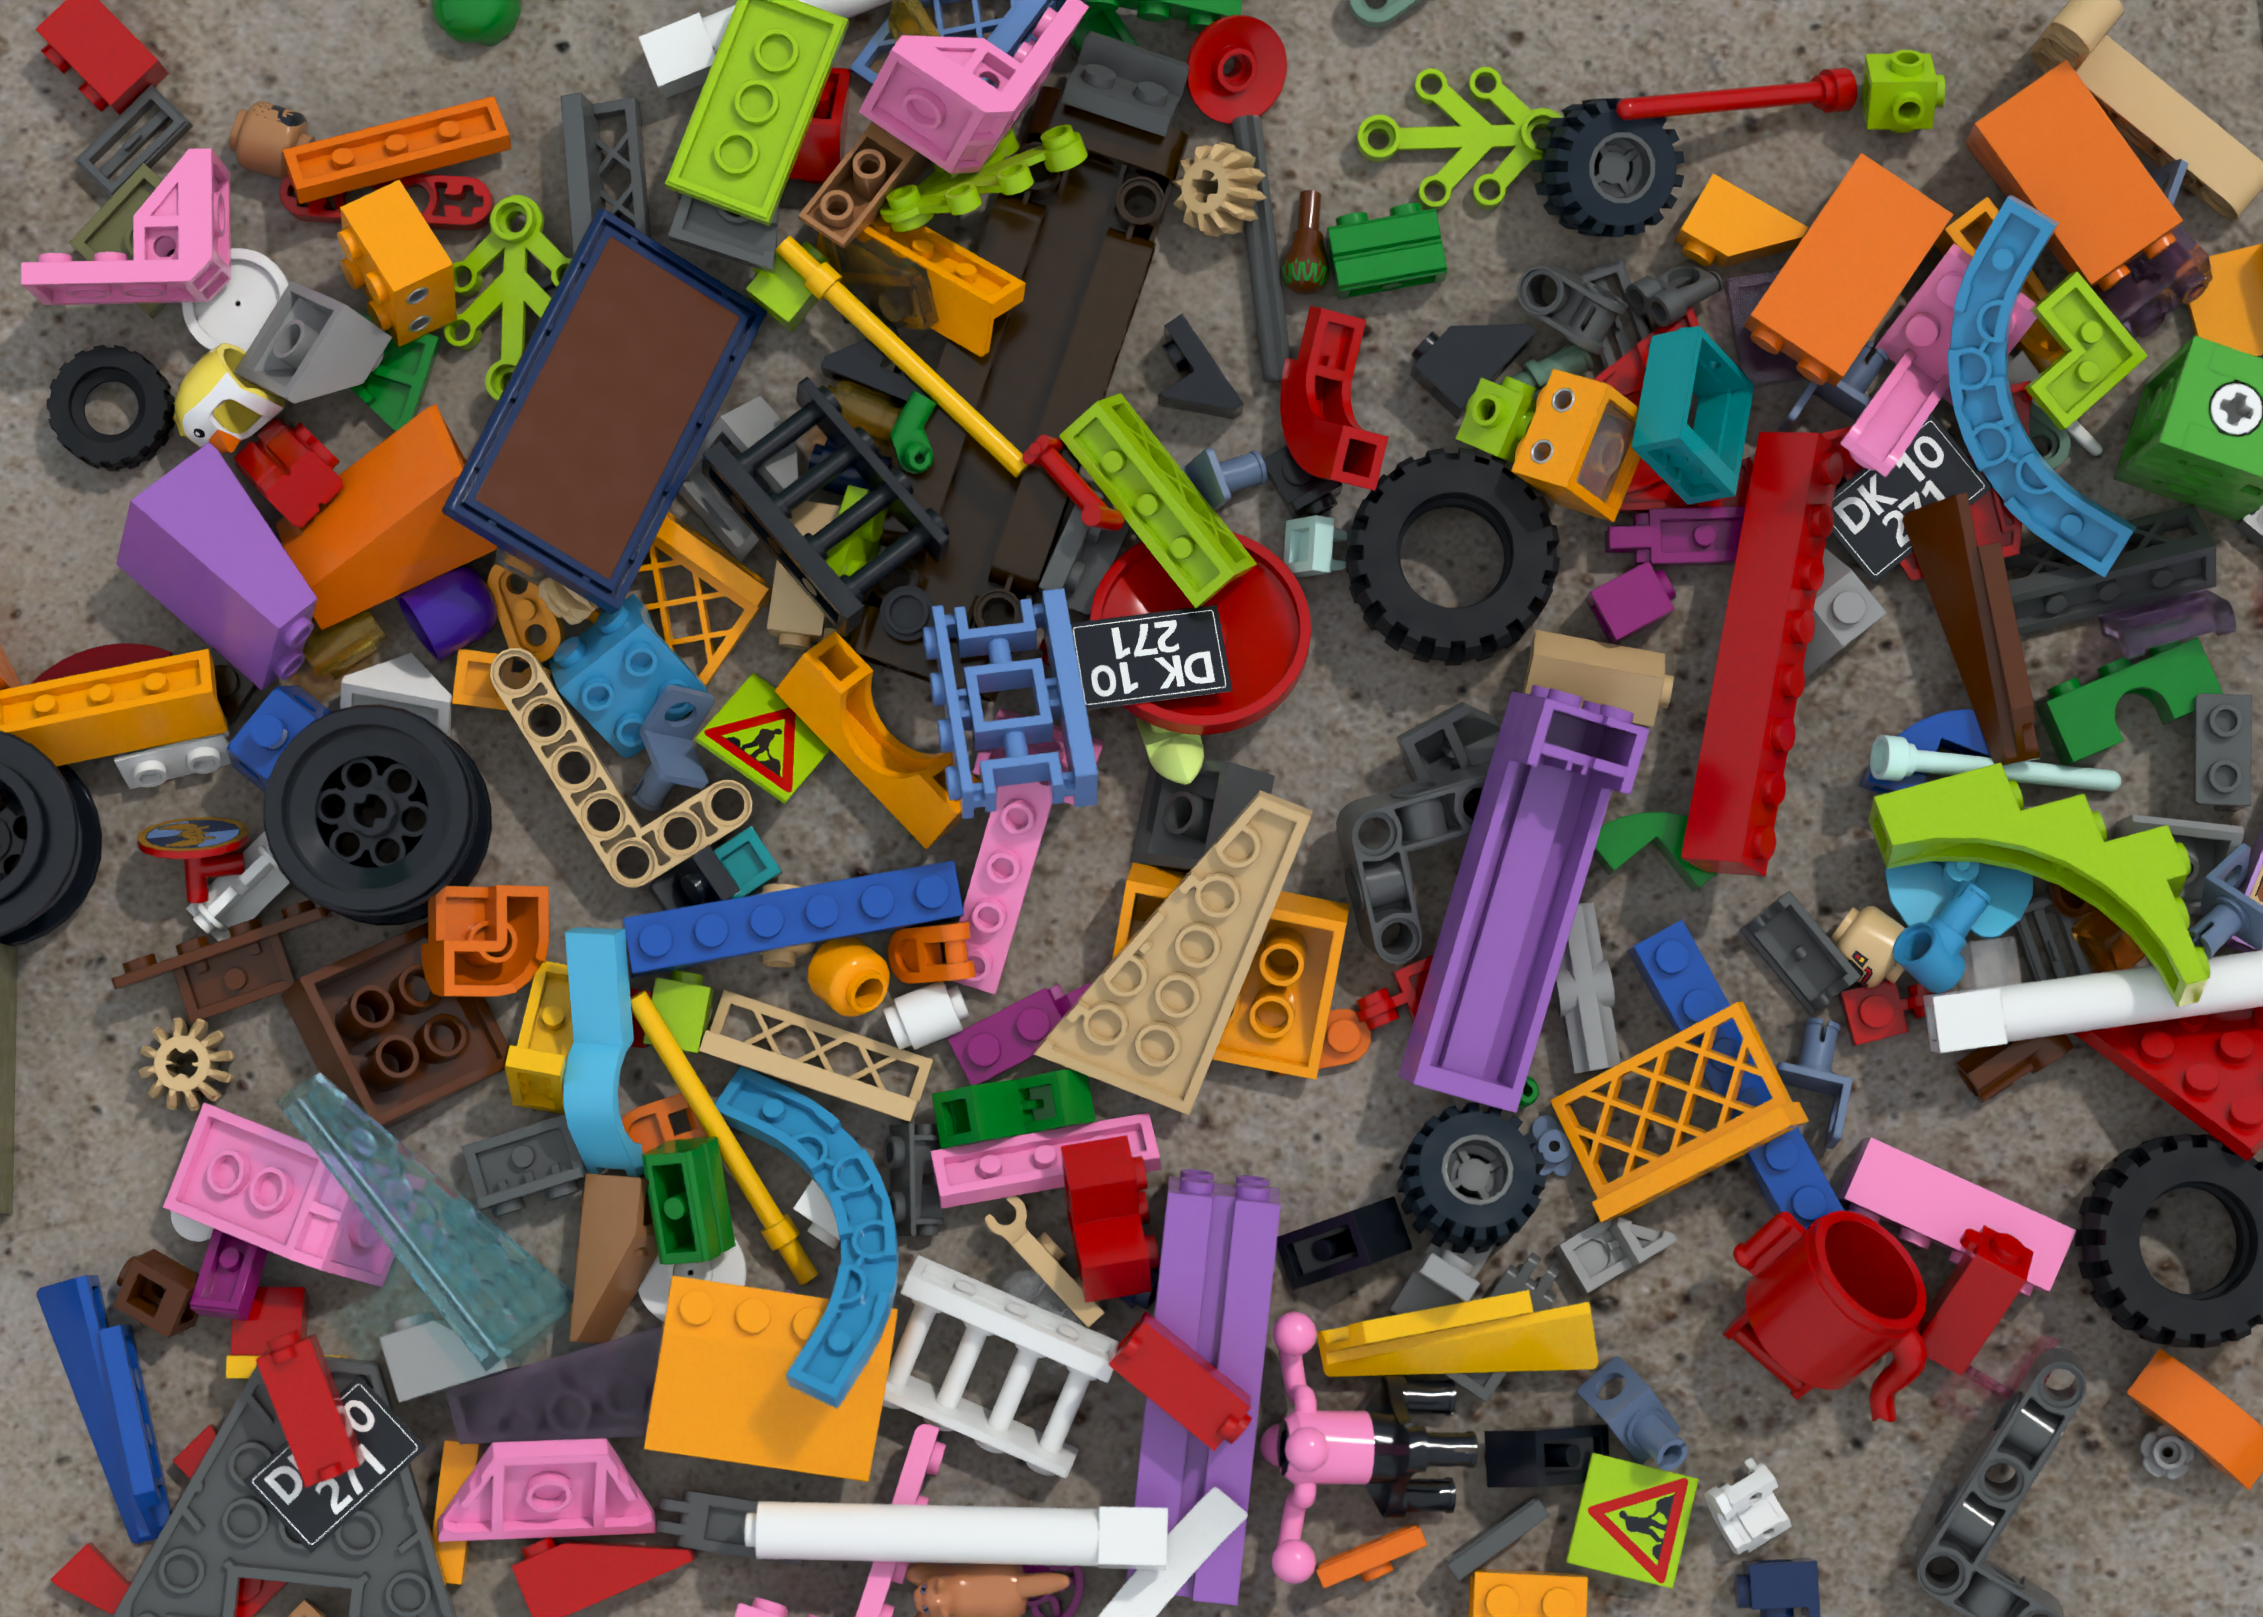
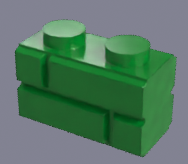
(1385, 251)
(688, 1200)

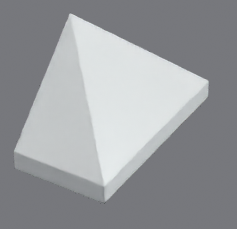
(402, 685)

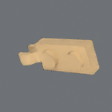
(1044, 1258)

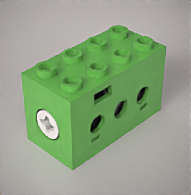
(2200, 431)

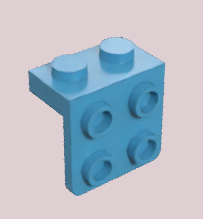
(619, 673)

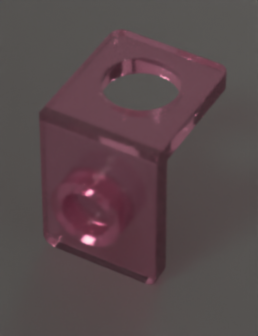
(2044, 1343)

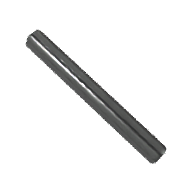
(1264, 258)

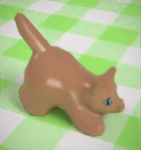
(978, 1589)

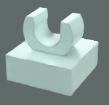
(1310, 546)

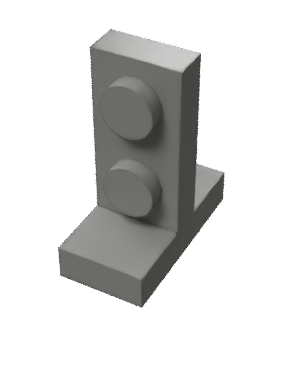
(1440, 1279)

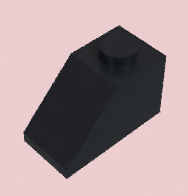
(1456, 361)
(1343, 1243)
(1542, 1455)

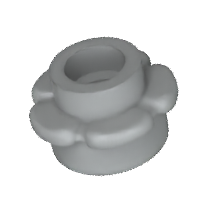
(2153, 1459)

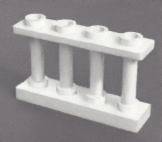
(1035, 1335)

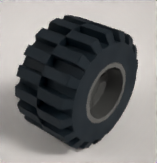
(1630, 164)
(1471, 1178)

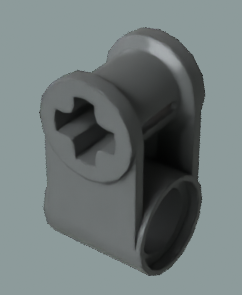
(1580, 309)

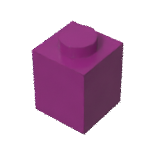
(1632, 602)

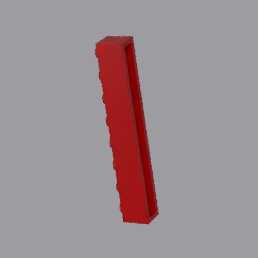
(1762, 654)

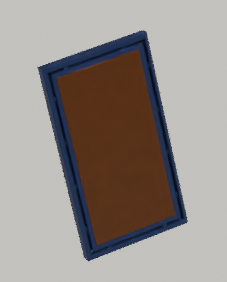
(605, 412)

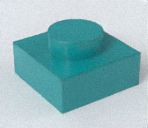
(748, 862)

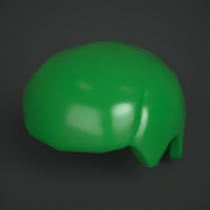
(477, 20)

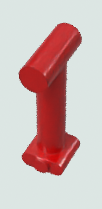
(1095, 513)

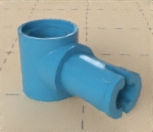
(1934, 948)

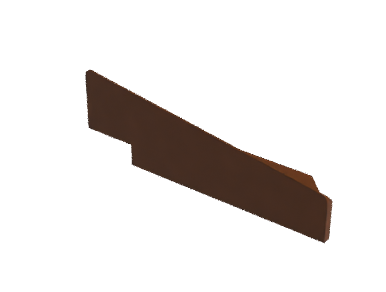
(1979, 623)

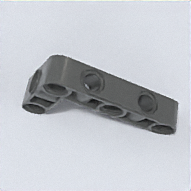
(1379, 867)
(1981, 1509)

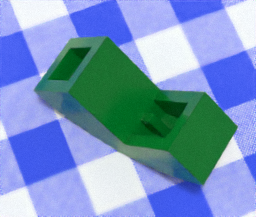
(1629, 834)
(1012, 1107)

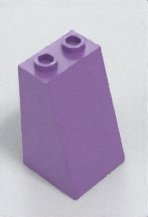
(219, 567)

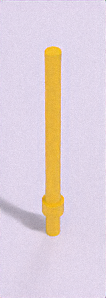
(825, 283)
(777, 1229)

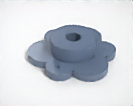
(1547, 1130)

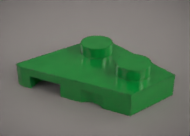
(400, 379)

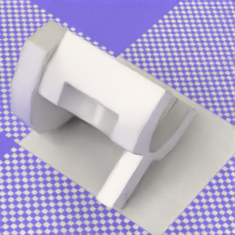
(1748, 1510)

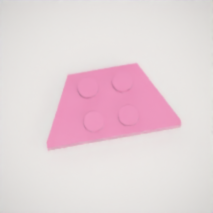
(547, 1493)

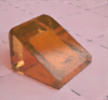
(2106, 943)

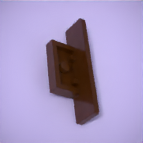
(230, 971)

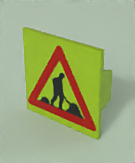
(764, 739)
(1632, 1520)

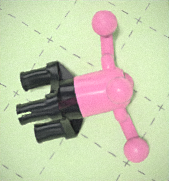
(1357, 1447)

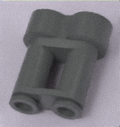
(1667, 296)

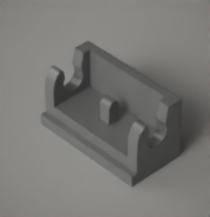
(1800, 953)

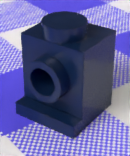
(1779, 1587)

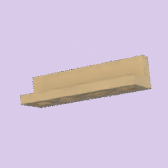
(810, 1076)

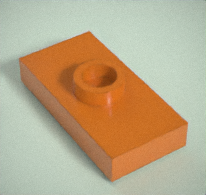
(1370, 1558)

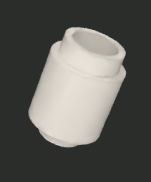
(926, 1015)

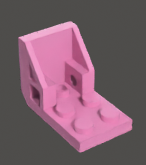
(942, 107)
(182, 216)
(275, 1197)

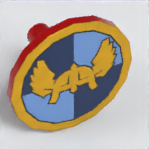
(202, 846)

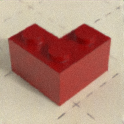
(1108, 1218)

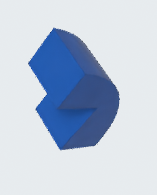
(1950, 730)

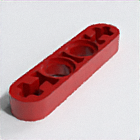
(455, 190)

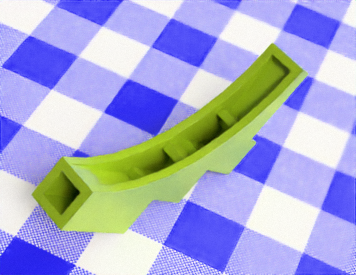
(1984, 821)

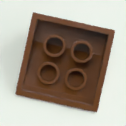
(387, 1034)

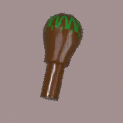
(1306, 261)

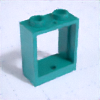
(1703, 460)

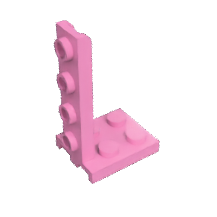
(1919, 347)
(1007, 862)
(922, 1459)

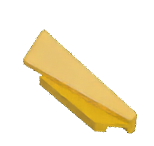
(1464, 1338)

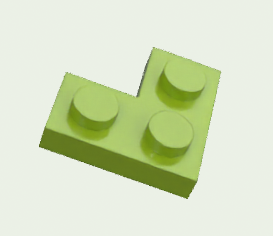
(2095, 354)

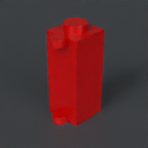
(1974, 1297)
(1182, 1382)
(309, 1407)

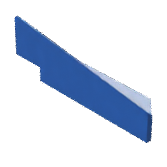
(112, 1400)

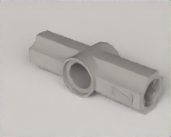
(1586, 997)

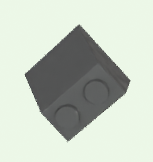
(1185, 820)

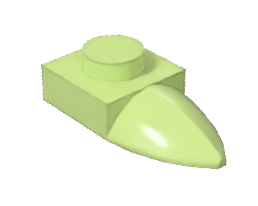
(1172, 753)

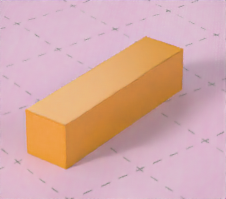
(456, 1466)

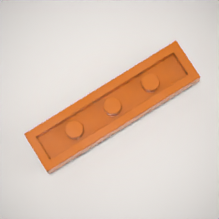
(396, 149)

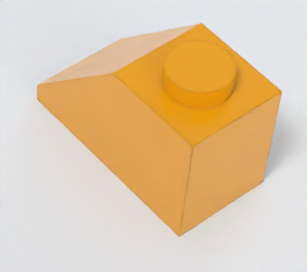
(1735, 227)

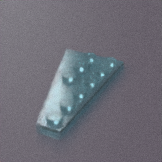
(459, 1258)

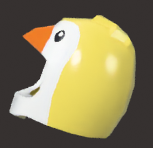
(220, 405)

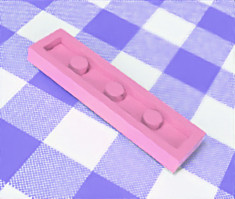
(1029, 1160)

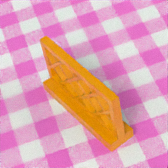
(715, 568)
(1697, 1156)

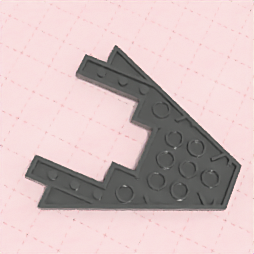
(230, 1534)

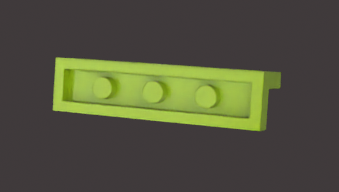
(1157, 499)

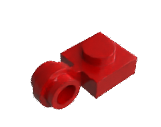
(1380, 1007)
(1879, 1012)

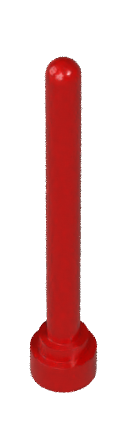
(1830, 90)

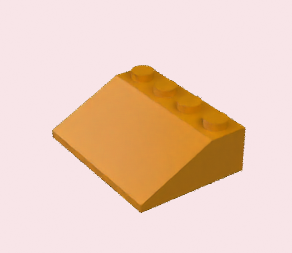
(1289, 982)
(727, 1389)

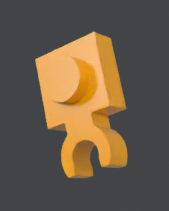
(473, 682)

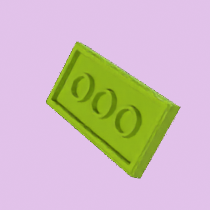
(757, 106)

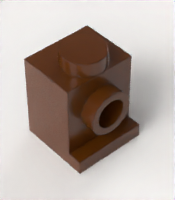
(148, 1302)

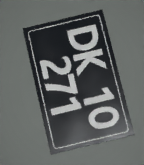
(1872, 507)
(1151, 657)
(322, 1508)

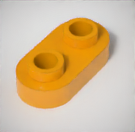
(520, 611)

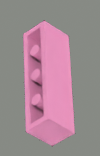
(1940, 1206)

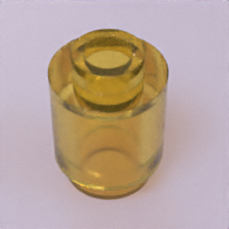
(867, 410)
(343, 645)

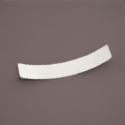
(1187, 1549)

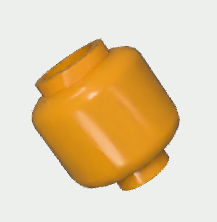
(848, 976)

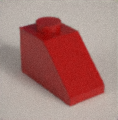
(826, 135)

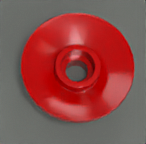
(1256, 73)

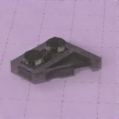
(885, 283)

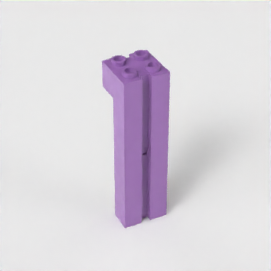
(1518, 893)
(1217, 1301)

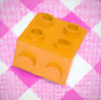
(2233, 302)

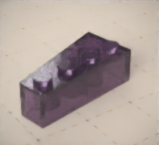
(566, 1397)

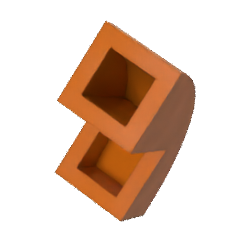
(2201, 1417)

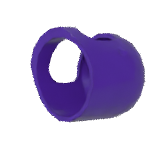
(449, 611)

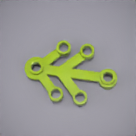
(1472, 136)
(916, 205)
(511, 288)

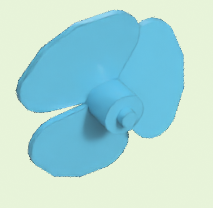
(1925, 888)

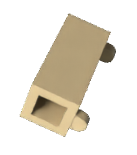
(791, 611)
(1600, 673)

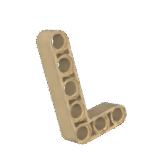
(2148, 108)
(601, 785)

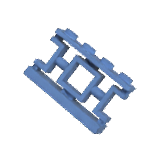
(1054, 699)

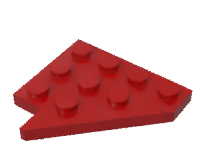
(2199, 1066)

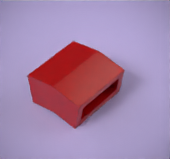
(271, 1315)

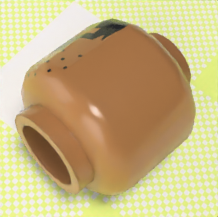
(263, 133)

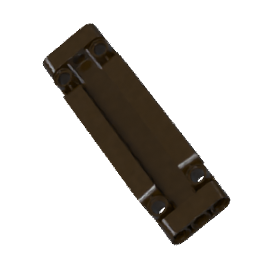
(1042, 372)

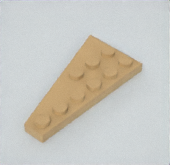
(1172, 987)

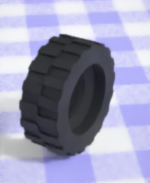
(91, 370)

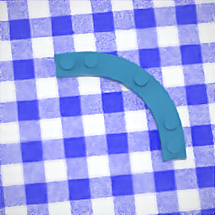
(1986, 404)
(863, 1218)

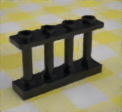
(806, 555)

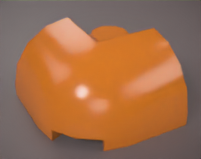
(485, 939)

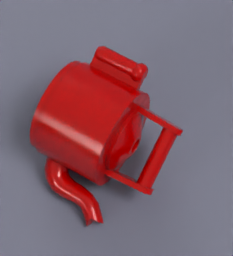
(1831, 1306)

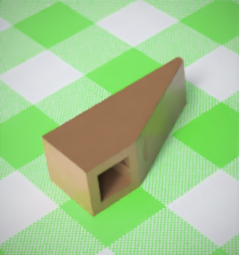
(860, 185)
(612, 1254)

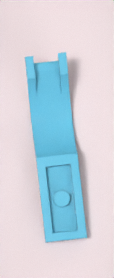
(601, 1039)

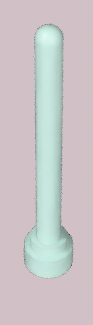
(1895, 758)

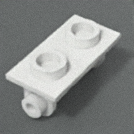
(165, 762)
(241, 896)

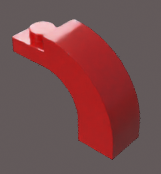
(1318, 403)

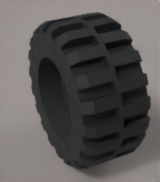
(1467, 484)
(2113, 1242)

